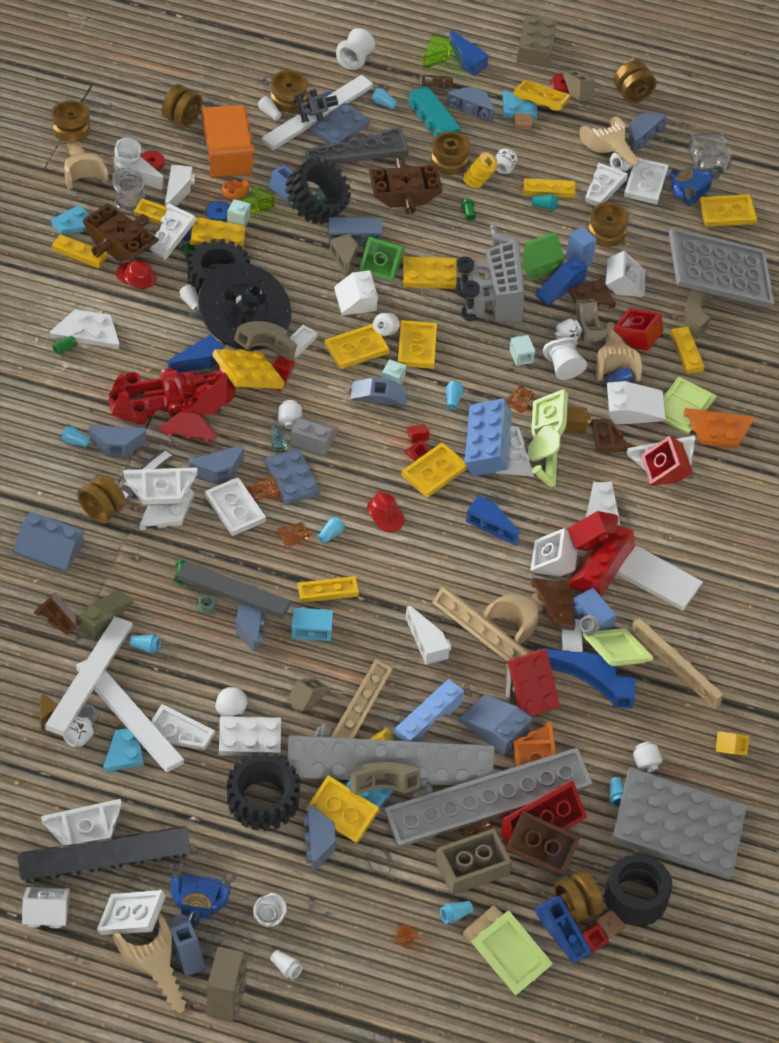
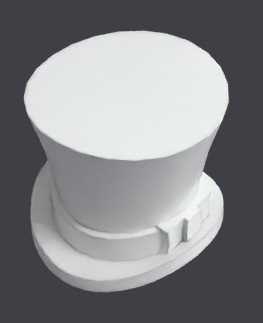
(353, 52)
(565, 358)

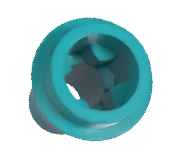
(546, 202)

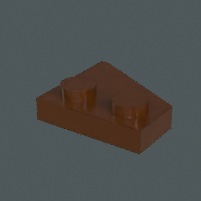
(429, 80)
(593, 290)
(608, 437)
(58, 614)

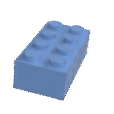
(488, 437)

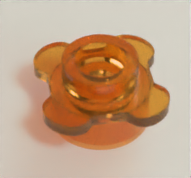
(409, 932)

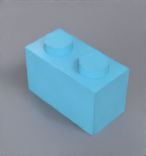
(312, 624)

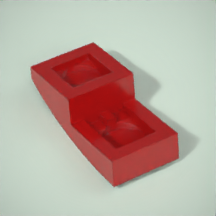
(283, 368)

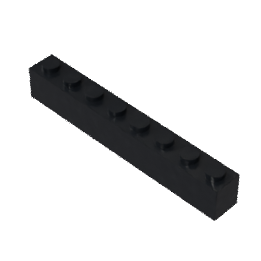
(102, 853)

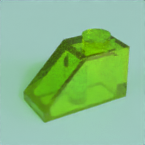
(437, 51)

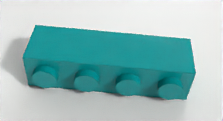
(432, 111)

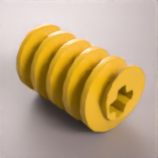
(480, 170)

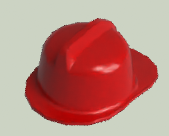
(137, 274)
(386, 512)

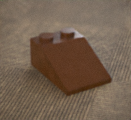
(542, 844)

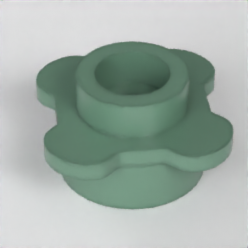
(206, 600)

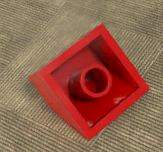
(640, 328)
(666, 462)
(593, 530)

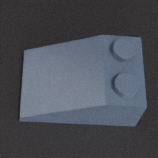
(497, 722)

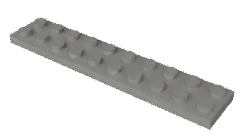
(342, 756)
(484, 797)

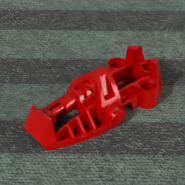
(160, 394)

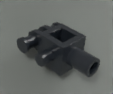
(315, 105)

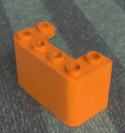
(228, 140)

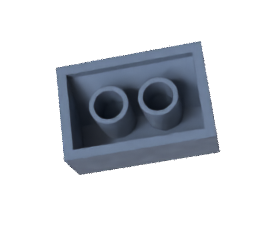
(48, 541)

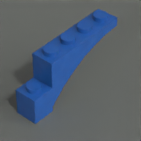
(597, 673)

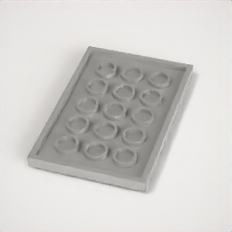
(721, 268)
(679, 823)

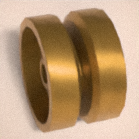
(635, 81)
(285, 87)
(181, 105)
(70, 121)
(450, 152)
(608, 224)
(101, 498)
(580, 896)

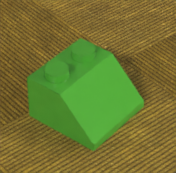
(542, 256)
(382, 258)

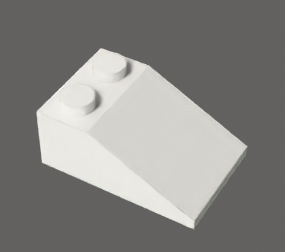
(634, 403)

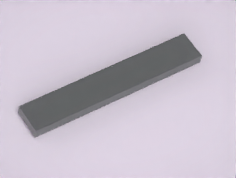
(233, 590)

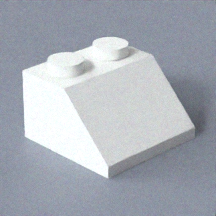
(625, 275)
(357, 293)
(554, 554)
(45, 907)

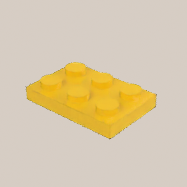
(542, 95)
(727, 210)
(208, 229)
(429, 272)
(417, 344)
(356, 346)
(434, 470)
(348, 811)

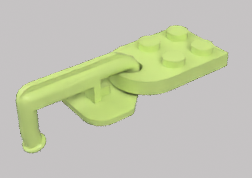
(548, 424)

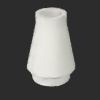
(268, 107)
(190, 297)
(287, 965)

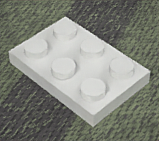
(646, 181)
(235, 506)
(249, 735)
(131, 912)

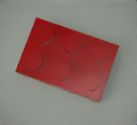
(534, 682)

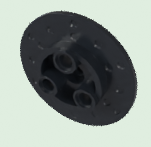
(252, 297)

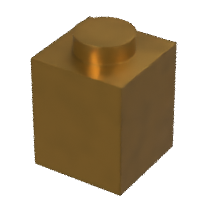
(577, 420)

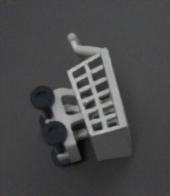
(501, 265)

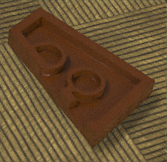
(558, 602)

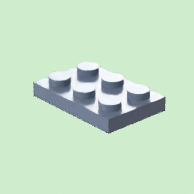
(340, 125)
(292, 476)

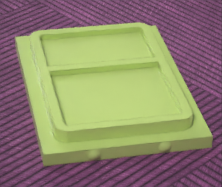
(681, 396)
(618, 647)
(511, 952)

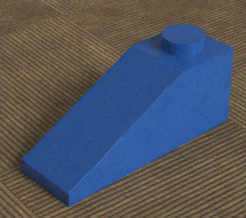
(468, 55)
(568, 275)
(197, 356)
(489, 517)
(562, 928)

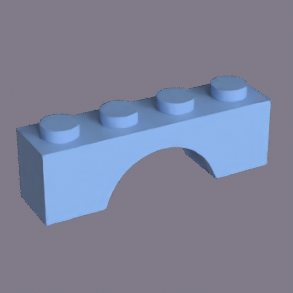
(442, 701)

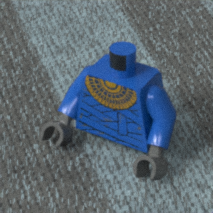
(693, 184)
(199, 895)

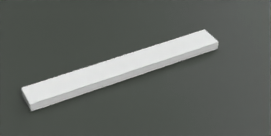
(294, 126)
(88, 676)
(137, 722)

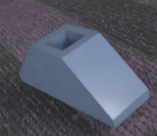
(472, 102)
(644, 129)
(379, 392)
(117, 439)
(218, 465)
(248, 626)
(319, 837)
(186, 945)

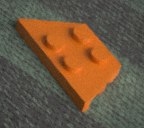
(718, 427)
(534, 746)

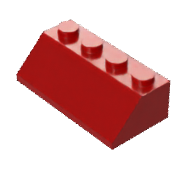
(603, 562)
(559, 807)

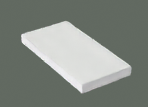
(659, 578)

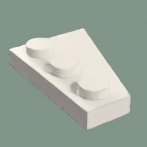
(604, 184)
(173, 229)
(518, 458)
(602, 499)
(182, 730)

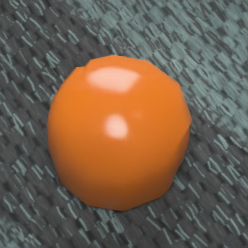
(235, 190)

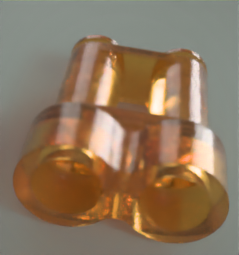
(518, 403)
(271, 489)
(288, 537)
(481, 826)

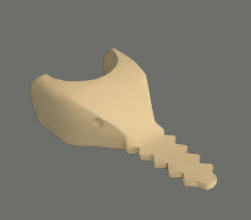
(609, 140)
(83, 165)
(616, 355)
(518, 609)
(155, 961)

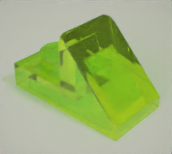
(259, 200)

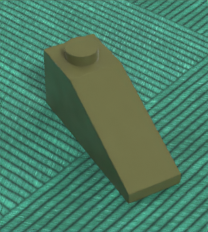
(101, 613)

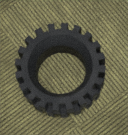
(328, 180)
(212, 254)
(263, 770)

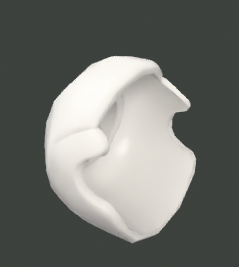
(127, 151)
(231, 702)
(270, 910)

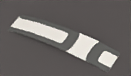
(155, 462)

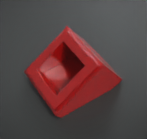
(418, 432)
(417, 450)
(594, 937)

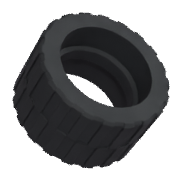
(644, 869)

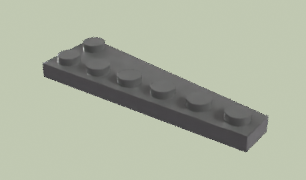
(387, 144)

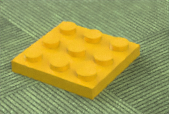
(248, 368)

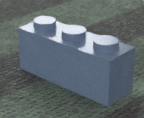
(358, 228)

